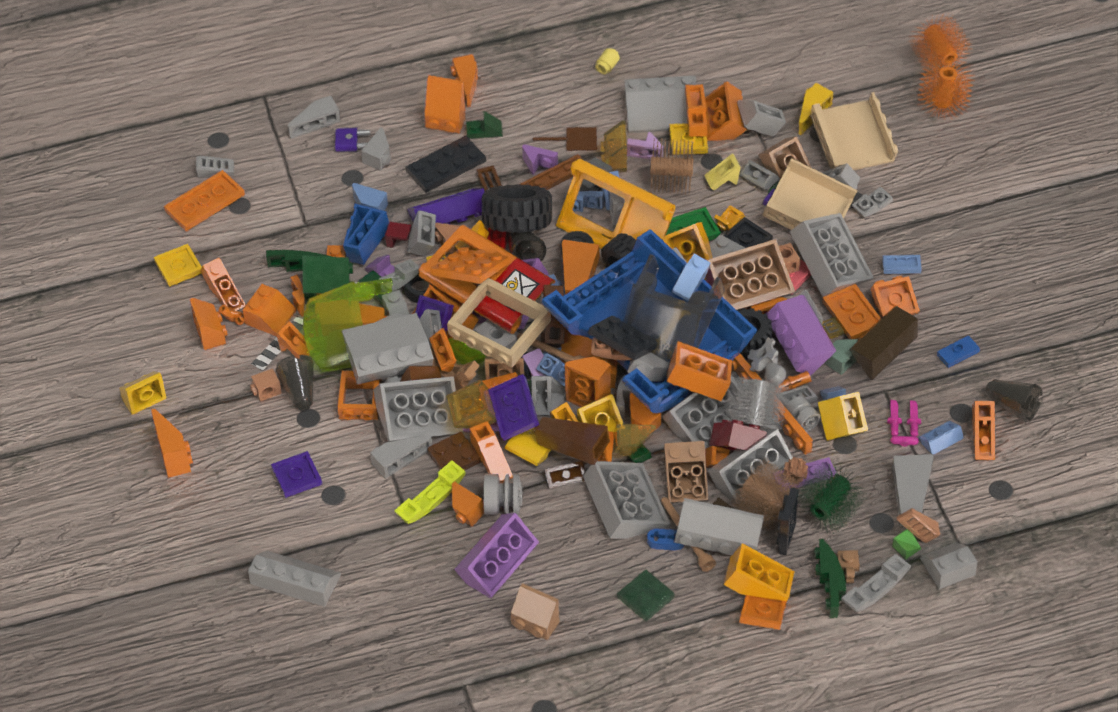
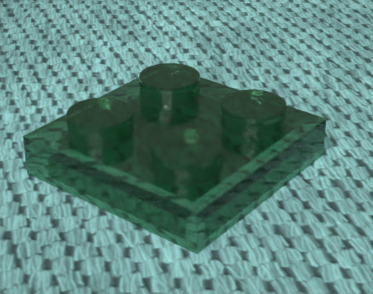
(645, 595)

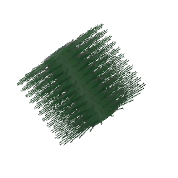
(830, 497)

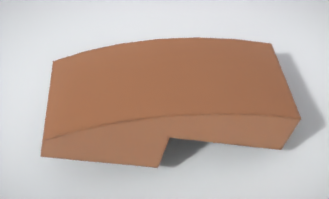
(602, 350)

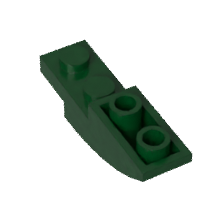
(831, 576)

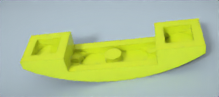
(432, 495)

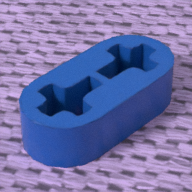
(665, 539)

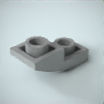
(873, 203)

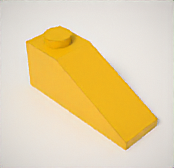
(814, 95)

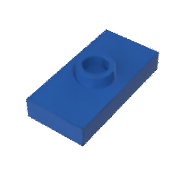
(958, 351)

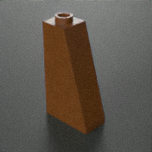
(573, 438)

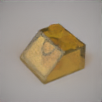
(615, 147)
(471, 406)

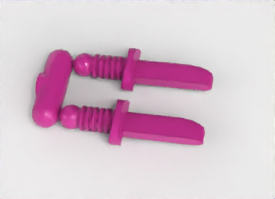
(913, 421)

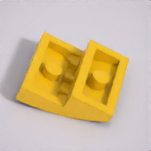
(526, 447)

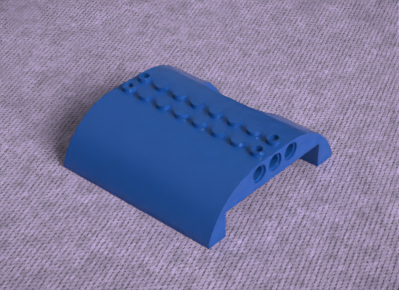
(609, 295)

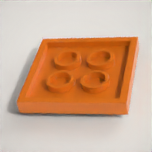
(470, 265)

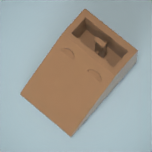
(686, 471)

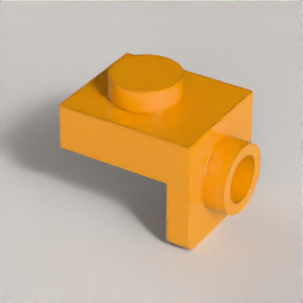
(729, 218)

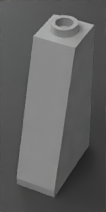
(911, 481)

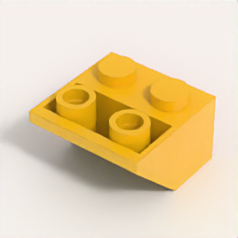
(842, 416)

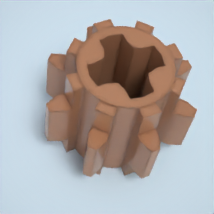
(796, 468)

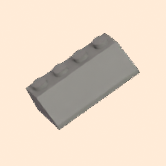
(734, 468)
(717, 527)
(293, 577)

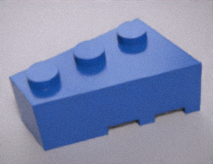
(365, 233)

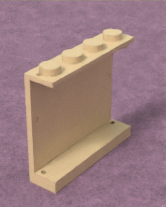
(854, 134)

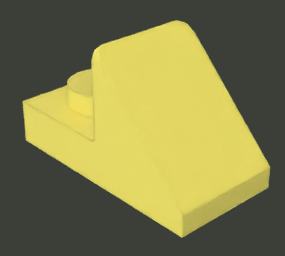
(724, 171)

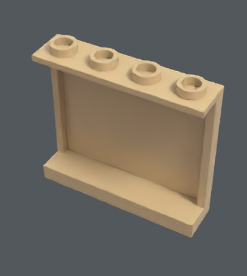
(806, 196)

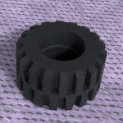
(617, 248)
(763, 326)

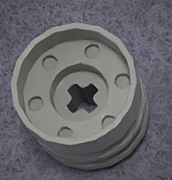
(502, 494)

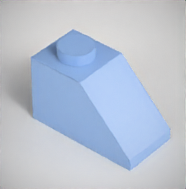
(691, 277)

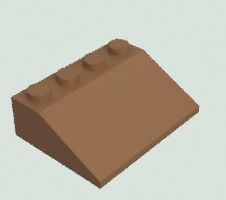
(751, 275)

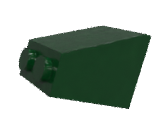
(324, 274)

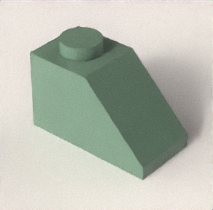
(842, 358)

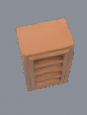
(921, 525)

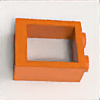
(350, 411)

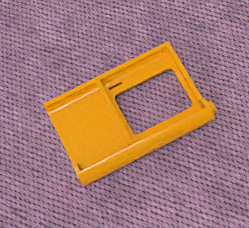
(639, 213)

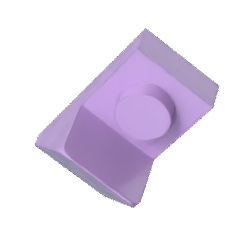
(643, 149)

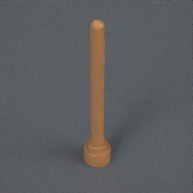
(553, 351)
(705, 560)

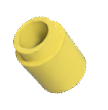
(607, 61)

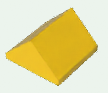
(601, 412)

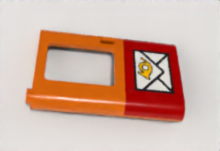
(516, 276)

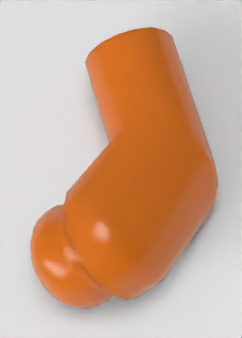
(232, 315)

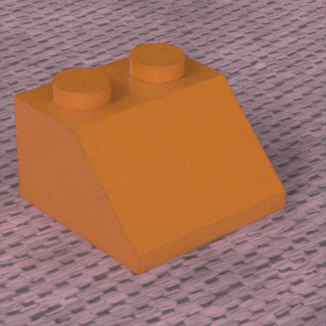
(268, 310)
(208, 324)

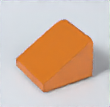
(714, 455)

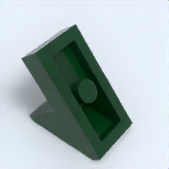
(484, 128)

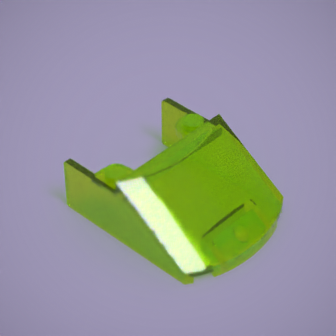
(330, 314)

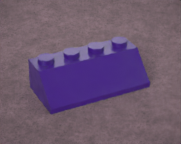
(452, 207)

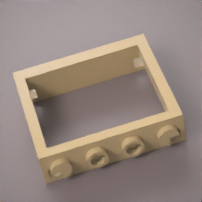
(511, 299)

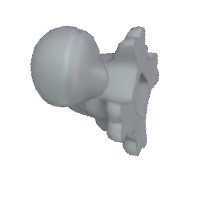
(767, 360)

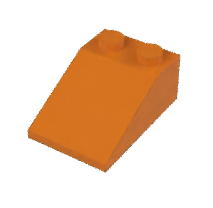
(444, 104)
(172, 446)

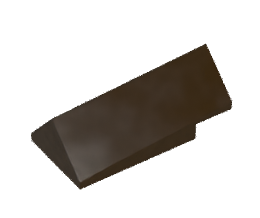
(885, 341)

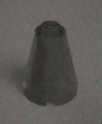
(526, 245)
(298, 380)
(1016, 397)

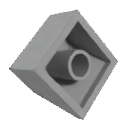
(950, 564)

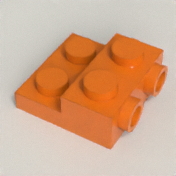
(894, 293)

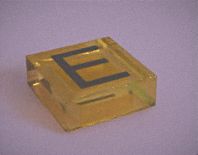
(832, 328)

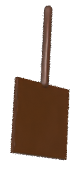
(576, 138)

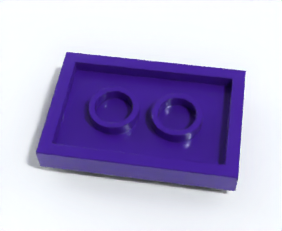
(513, 407)

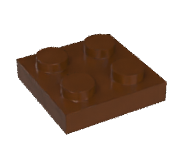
(456, 449)

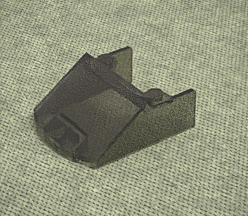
(669, 318)

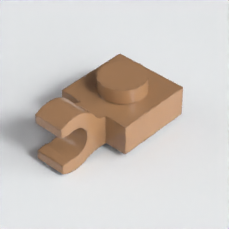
(850, 563)

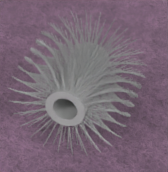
(757, 397)

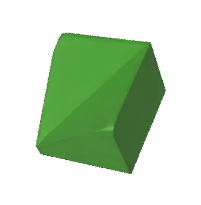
(906, 544)

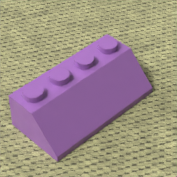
(801, 334)
(497, 554)

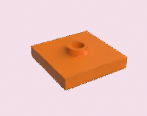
(763, 612)

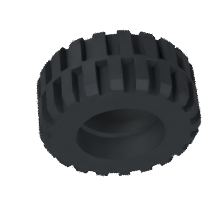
(516, 208)

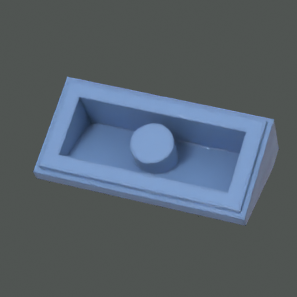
(941, 437)

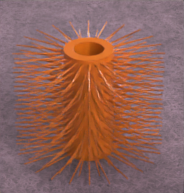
(940, 43)
(945, 87)

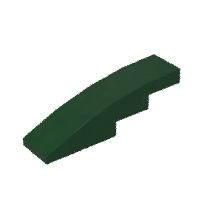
(288, 258)

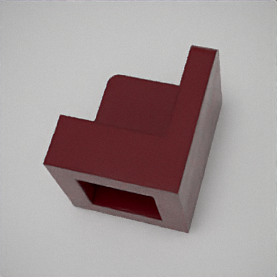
(396, 231)

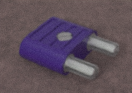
(347, 139)

